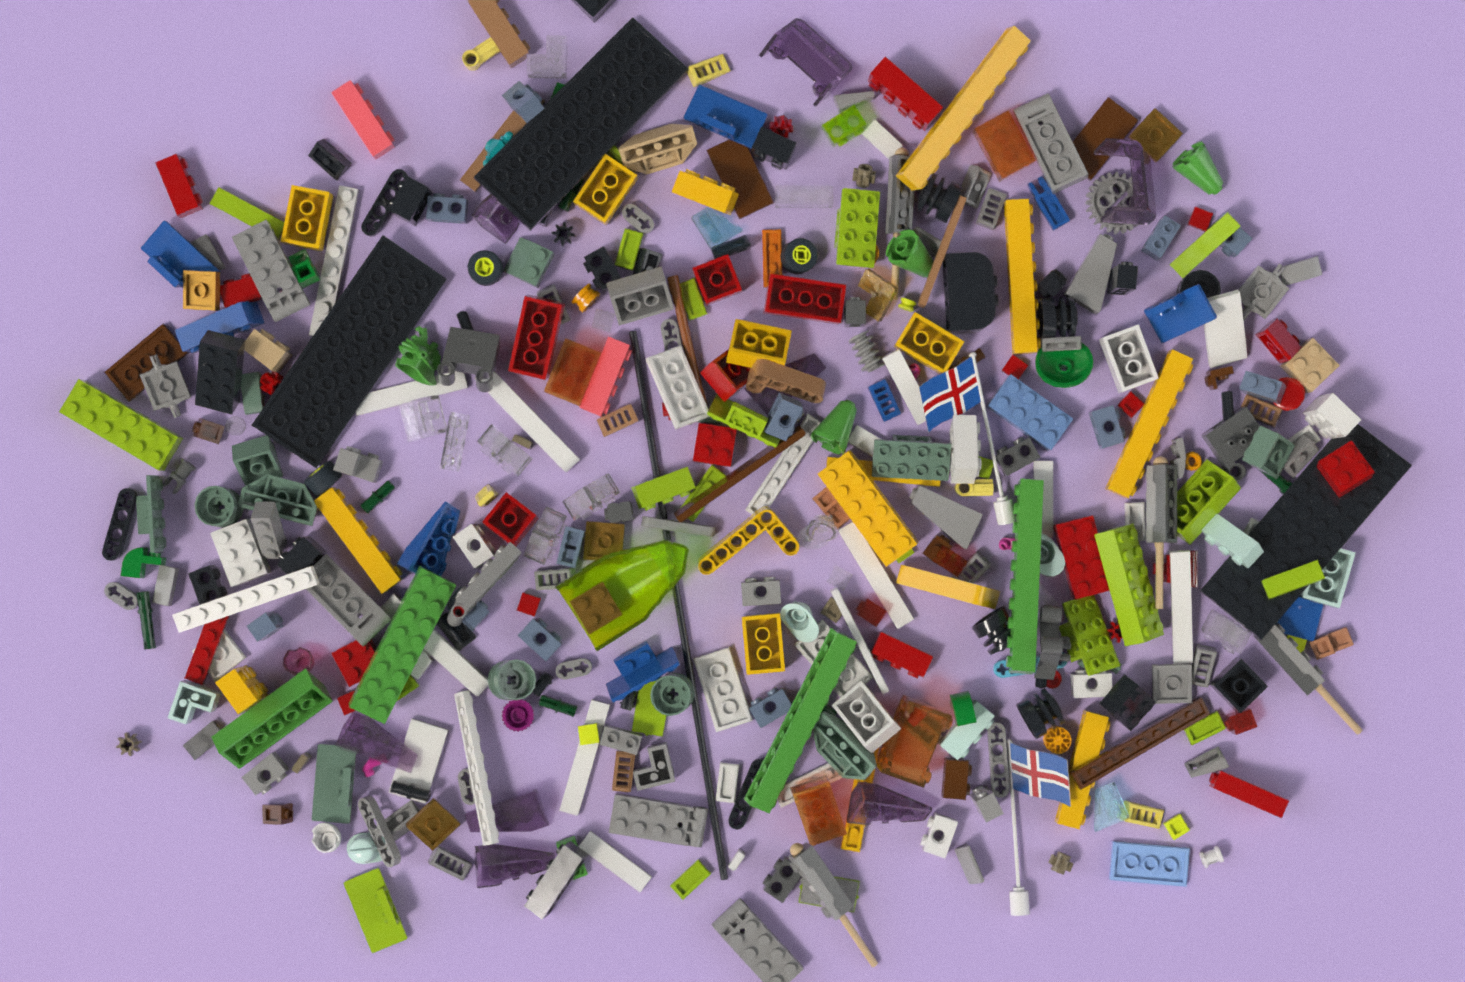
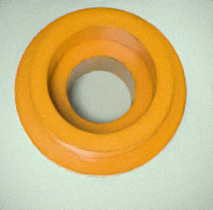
(1198, 461)

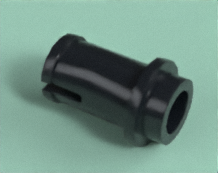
(544, 680)
(627, 702)

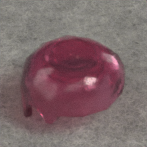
(298, 660)

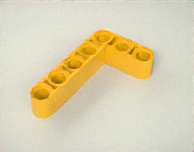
(747, 537)
(948, 587)

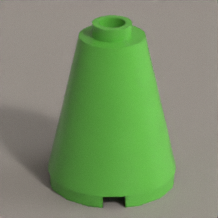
(1199, 168)
(909, 253)
(836, 428)

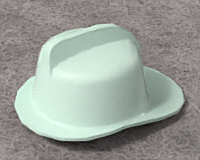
(1051, 558)
(799, 621)
(363, 849)

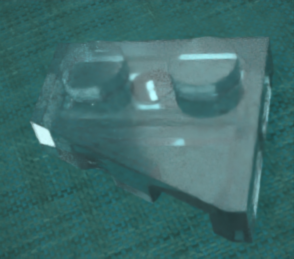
(714, 228)
(1108, 807)

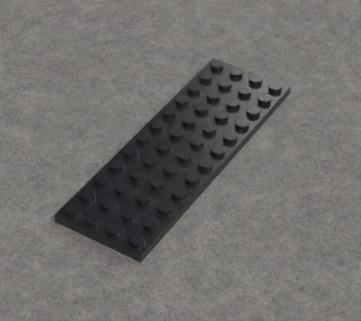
(581, 123)
(349, 351)
(1303, 528)

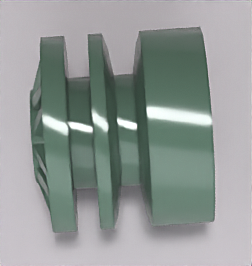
(208, 504)
(522, 679)
(664, 701)

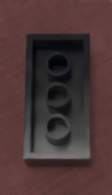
(219, 372)

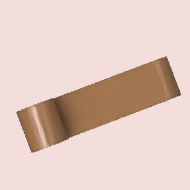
(786, 380)

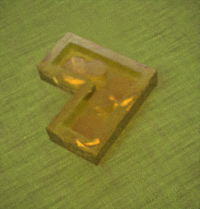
(881, 291)

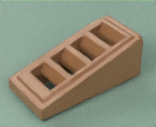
(629, 408)
(1278, 411)
(624, 788)

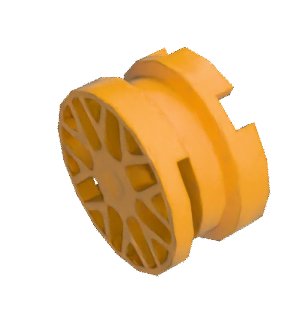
(585, 298)
(1057, 740)

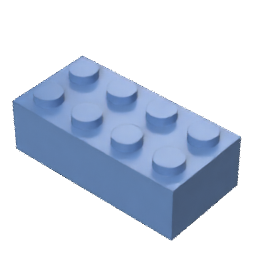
(1029, 412)

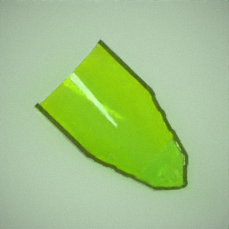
(635, 580)

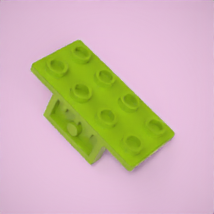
(857, 228)
(742, 419)
(1088, 636)
(375, 910)

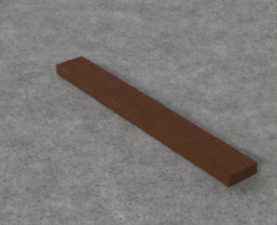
(737, 475)
(1140, 743)

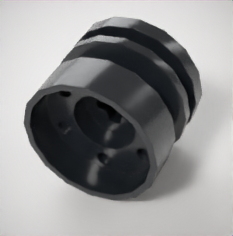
(939, 198)
(1207, 281)
(1058, 317)
(996, 629)
(1040, 713)

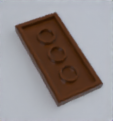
(1107, 122)
(739, 171)
(127, 370)

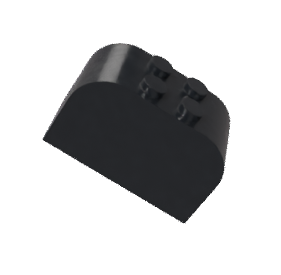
(969, 292)

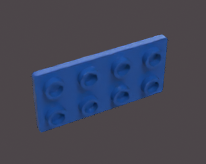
(725, 116)
(173, 253)
(1180, 313)
(1302, 619)
(639, 668)

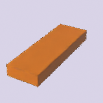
(771, 253)

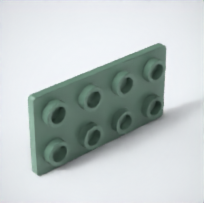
(911, 458)
(150, 513)
(333, 784)

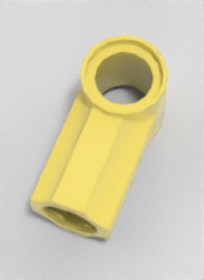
(482, 53)
(981, 487)

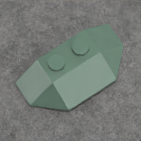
(291, 498)
(842, 748)

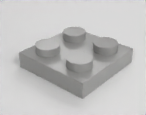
(1172, 683)

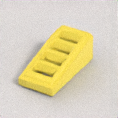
(705, 64)
(485, 496)
(1132, 809)

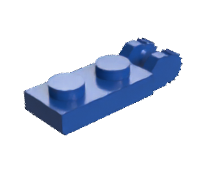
(1049, 205)

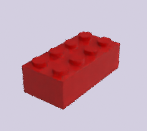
(904, 94)
(804, 299)
(536, 337)
(1082, 557)

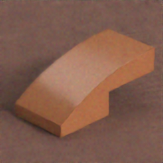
(830, 505)
(1331, 643)

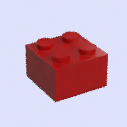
(717, 280)
(714, 445)
(1345, 469)
(510, 519)
(354, 660)

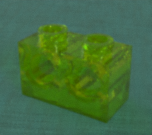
(841, 122)

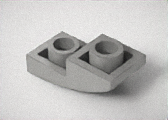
(1301, 271)
(1179, 450)

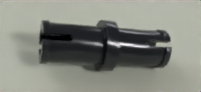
(410, 791)

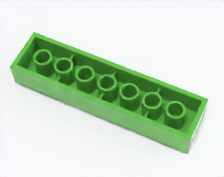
(402, 644)

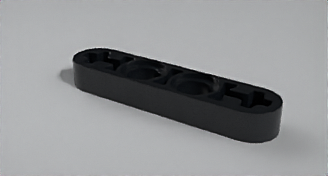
(382, 201)
(117, 523)
(742, 793)

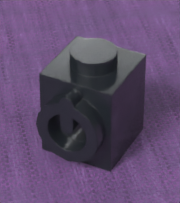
(1051, 284)

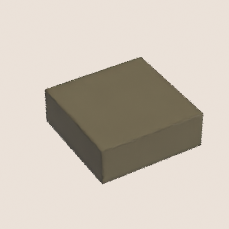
(522, 441)
(831, 610)
(301, 762)

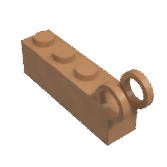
(501, 30)

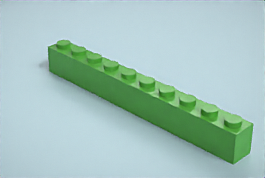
(1025, 576)
(800, 721)

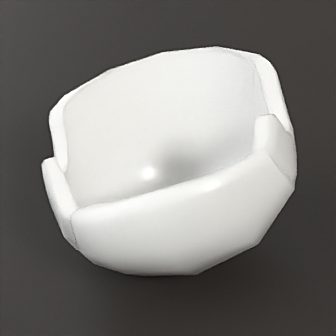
(326, 837)

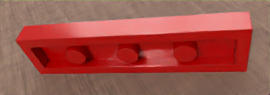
(205, 650)

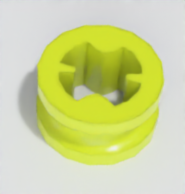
(907, 304)

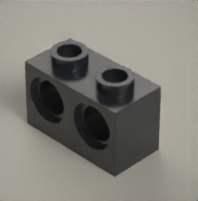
(606, 267)
(202, 588)

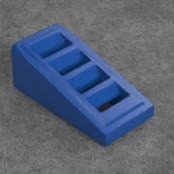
(872, 388)

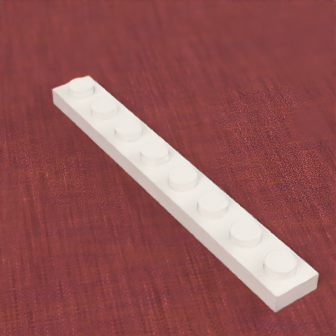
(334, 255)
(246, 599)
(476, 768)

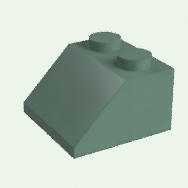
(529, 262)
(1268, 451)
(256, 459)

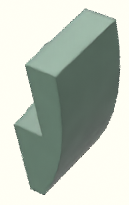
(252, 395)

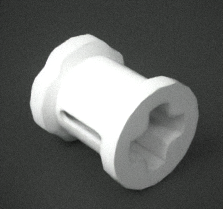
(1211, 856)

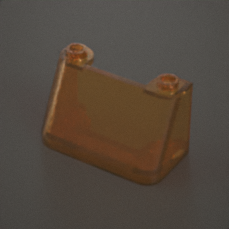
(912, 747)

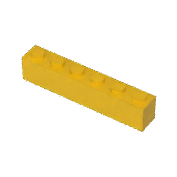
(358, 540)
(1086, 747)

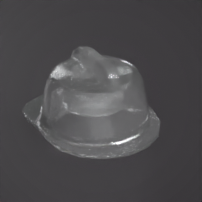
(818, 532)

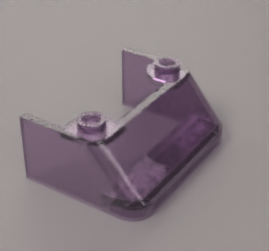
(811, 55)
(1142, 203)

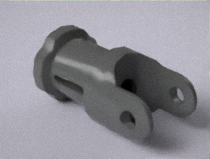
(180, 474)

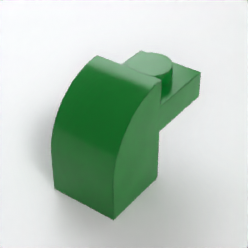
(304, 269)
(135, 562)
(962, 708)

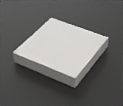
(226, 657)

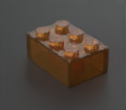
(1003, 146)
(572, 372)
(818, 810)

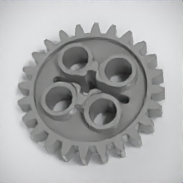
(1104, 190)

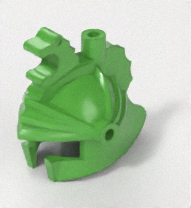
(419, 358)

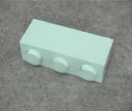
(1232, 541)
(961, 737)

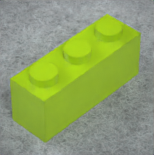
(663, 488)

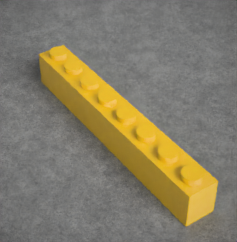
(1020, 276)
(1149, 423)

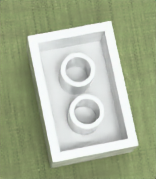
(1128, 358)
(1331, 416)
(964, 449)
(240, 553)
(866, 717)

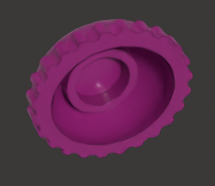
(517, 715)

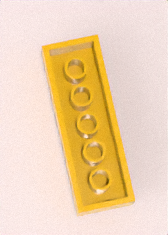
(868, 508)

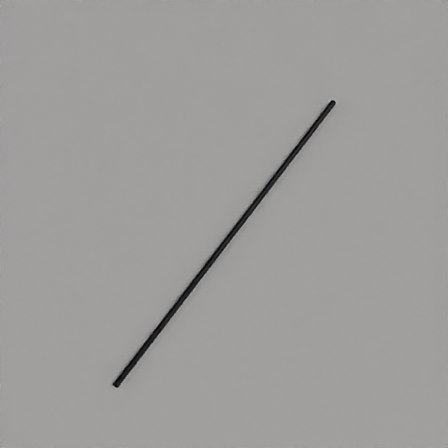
(680, 615)

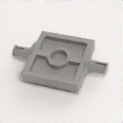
(1262, 291)
(165, 385)

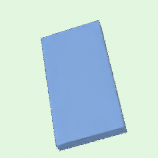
(1149, 863)

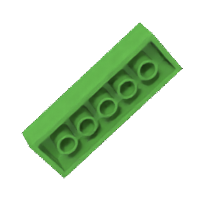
(272, 719)

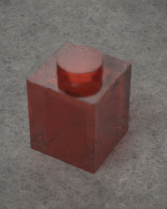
(950, 561)
(870, 611)
(1240, 722)

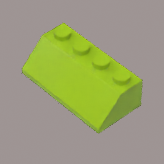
(1202, 499)

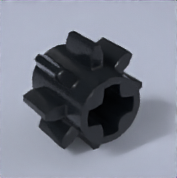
(563, 240)

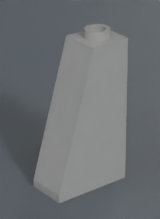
(1093, 274)
(949, 516)

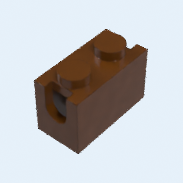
(956, 778)

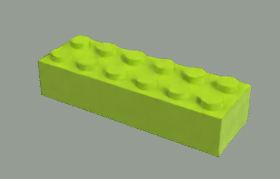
(121, 425)
(1129, 584)

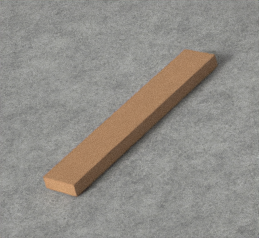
(514, 124)
(941, 251)

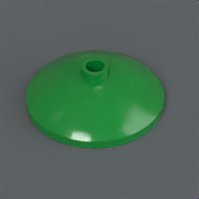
(1076, 362)

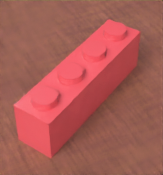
(363, 120)
(605, 377)

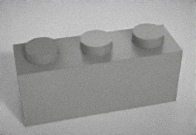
(268, 530)
(986, 803)

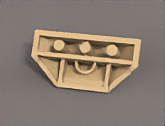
(658, 148)

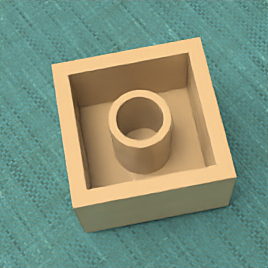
(267, 351)
(1310, 365)

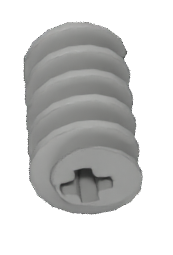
(866, 352)

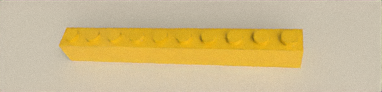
(963, 108)

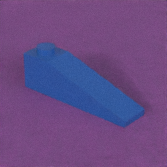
(432, 542)

